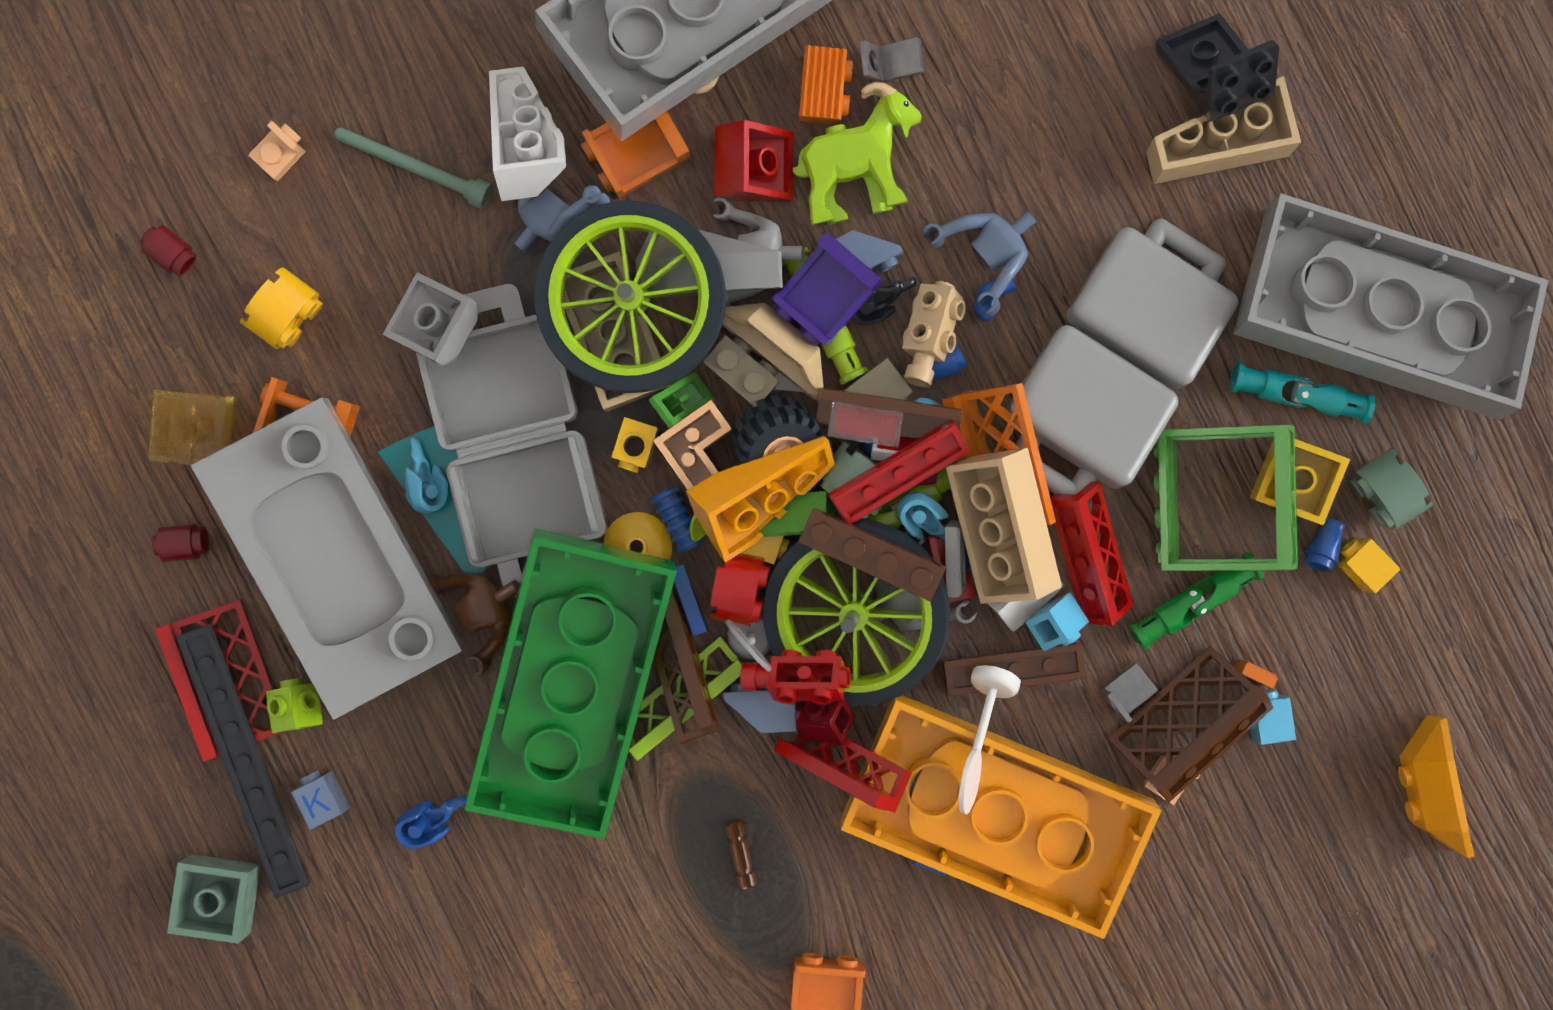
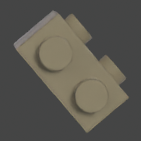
(740, 371)

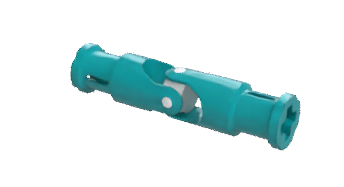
(1325, 398)

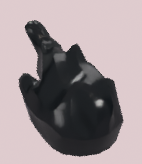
(875, 308)

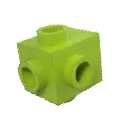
(293, 706)

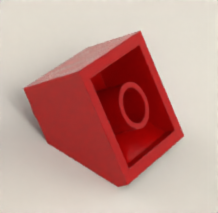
(753, 162)

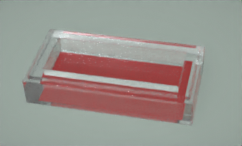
(865, 424)

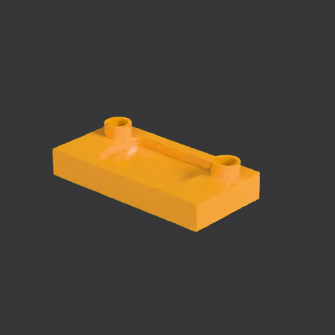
(1035, 828)

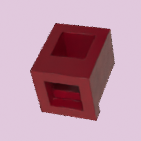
(824, 722)

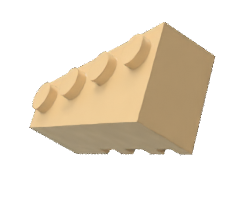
(1243, 138)

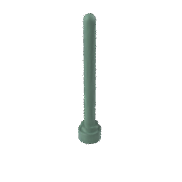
(475, 191)

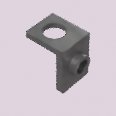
(892, 60)
(1128, 691)

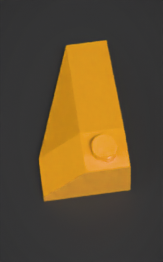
(747, 497)

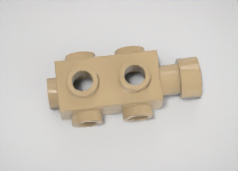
(931, 330)

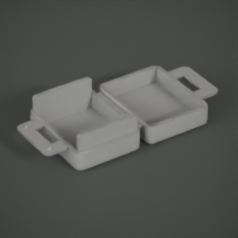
(1138, 328)
(506, 418)

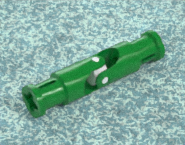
(1190, 604)

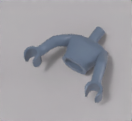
(549, 214)
(997, 245)

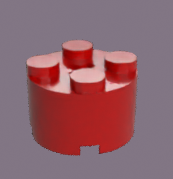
(738, 589)

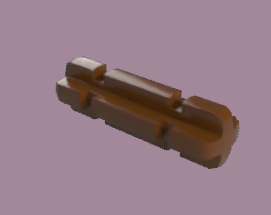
(740, 854)

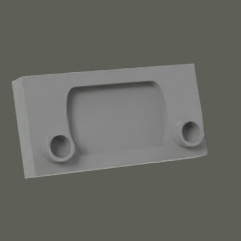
(654, 53)
(1392, 307)
(328, 557)

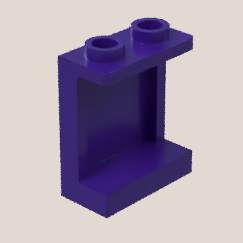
(826, 291)

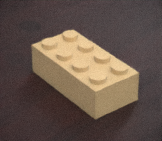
(597, 340)
(1004, 526)

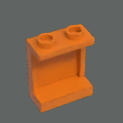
(637, 158)
(827, 983)

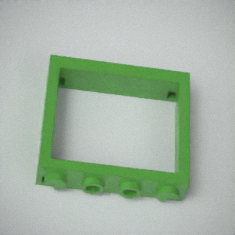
(1285, 497)

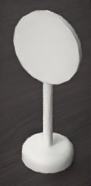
(995, 684)

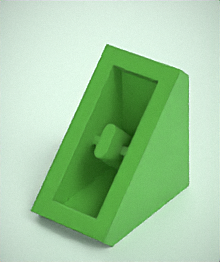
(681, 399)

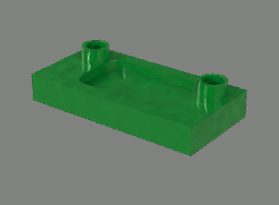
(570, 684)

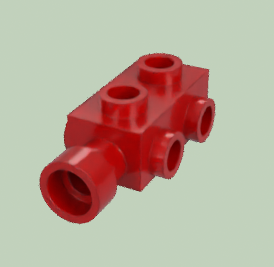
(799, 677)

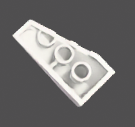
(525, 140)

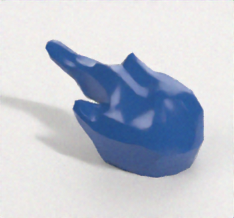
(423, 822)

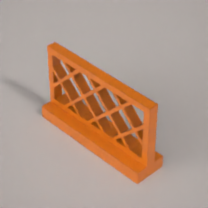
(974, 428)

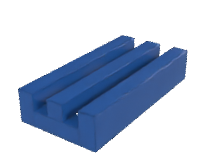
(689, 601)

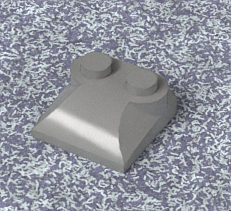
(433, 320)

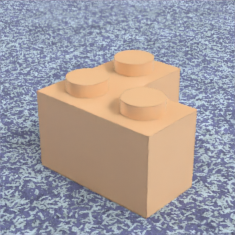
(686, 444)

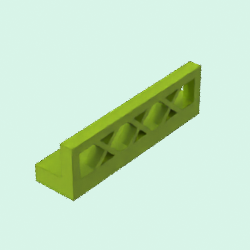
(665, 726)

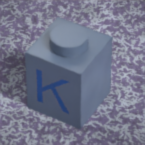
(320, 798)

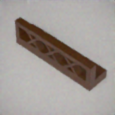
(918, 417)
(692, 672)

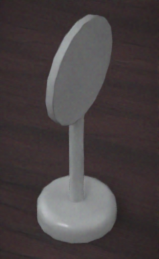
(749, 641)

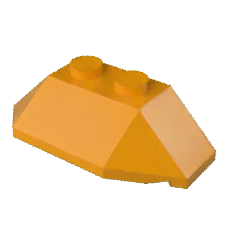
(1434, 787)

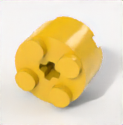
(280, 309)

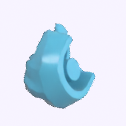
(424, 490)
(922, 512)

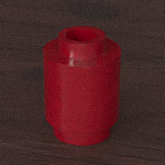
(167, 250)
(180, 542)

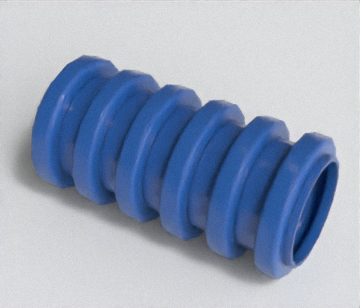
(676, 518)

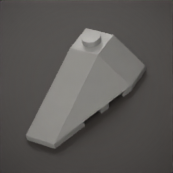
(742, 263)

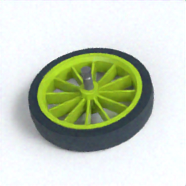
(629, 296)
(857, 614)

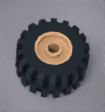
(772, 428)

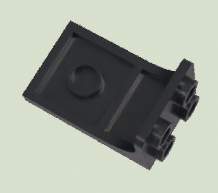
(1219, 67)

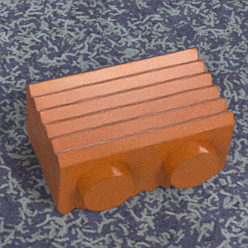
(823, 85)

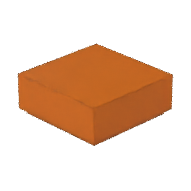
(1256, 673)

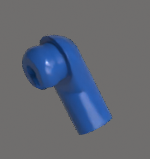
(982, 309)

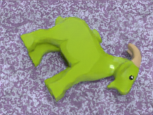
(857, 153)

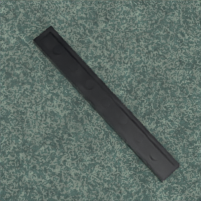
(243, 760)

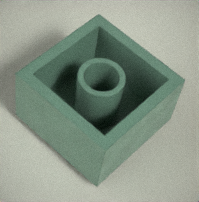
(213, 898)

